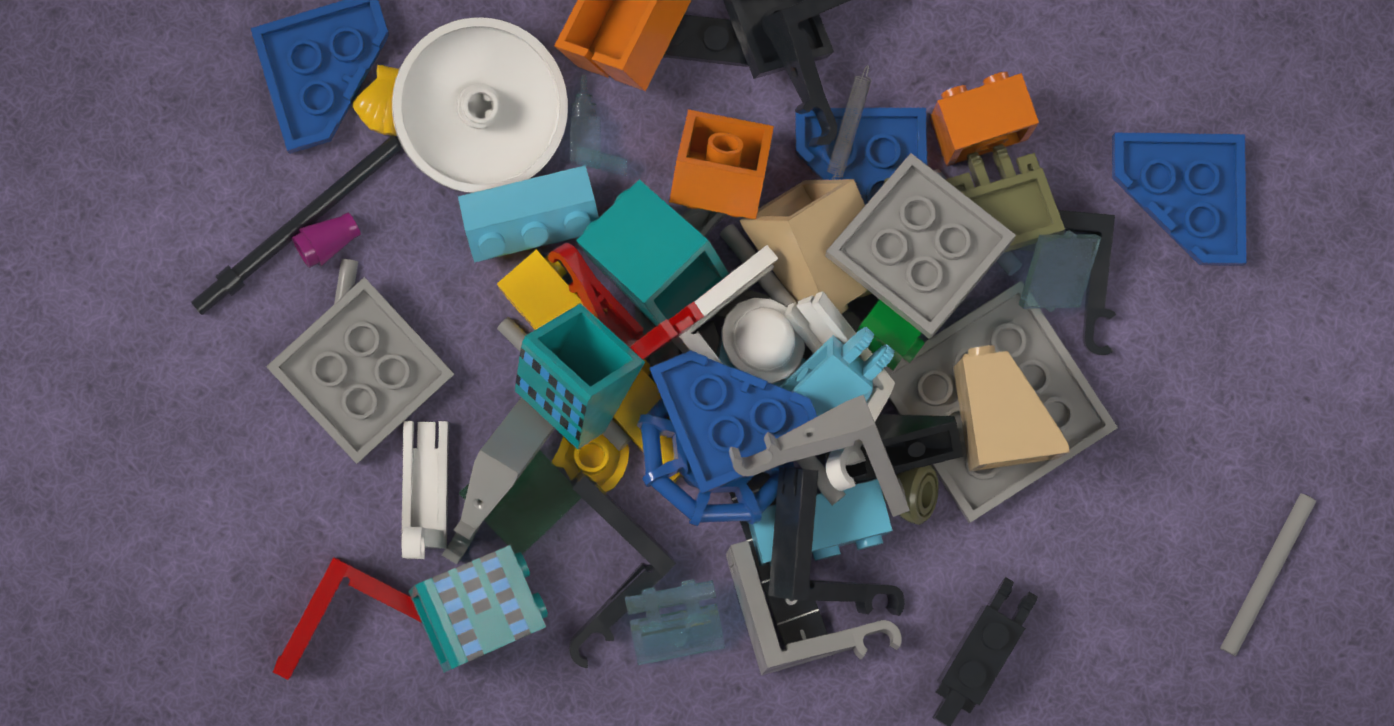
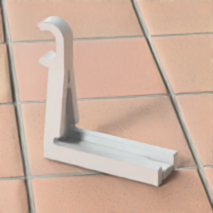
(722, 295)
(815, 322)
(424, 489)

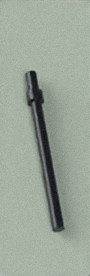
(231, 279)

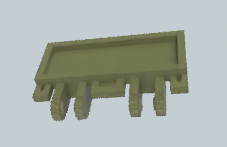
(1016, 201)

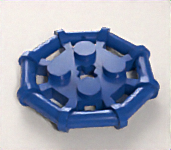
(698, 511)

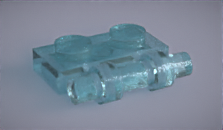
(677, 632)

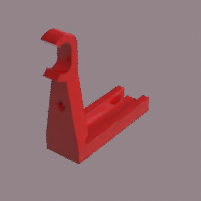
(616, 318)
(320, 601)

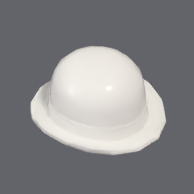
(762, 340)

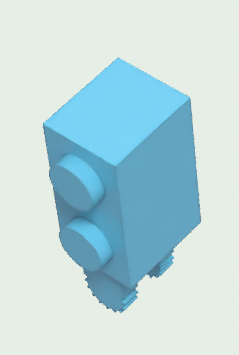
(838, 373)

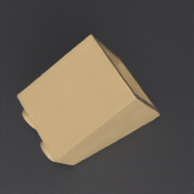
(801, 229)
(1002, 413)

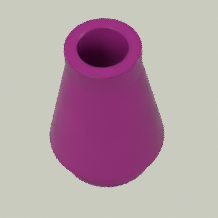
(324, 239)

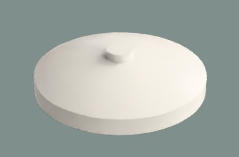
(479, 105)

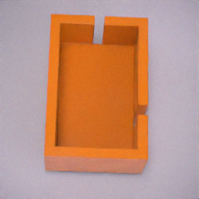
(621, 37)

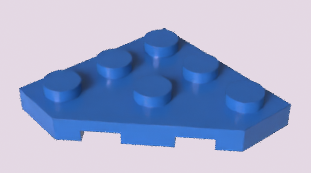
(318, 66)
(878, 149)
(1189, 189)
(724, 409)

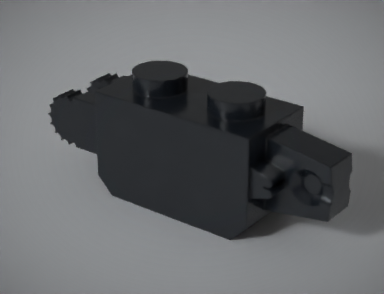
(981, 654)

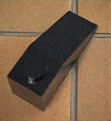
(911, 443)

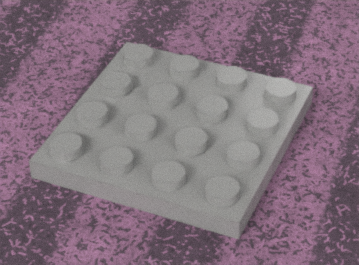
(929, 388)

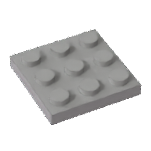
(920, 245)
(360, 370)

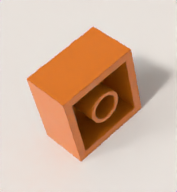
(983, 117)
(721, 164)

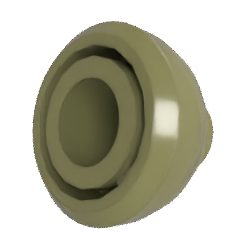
(921, 493)

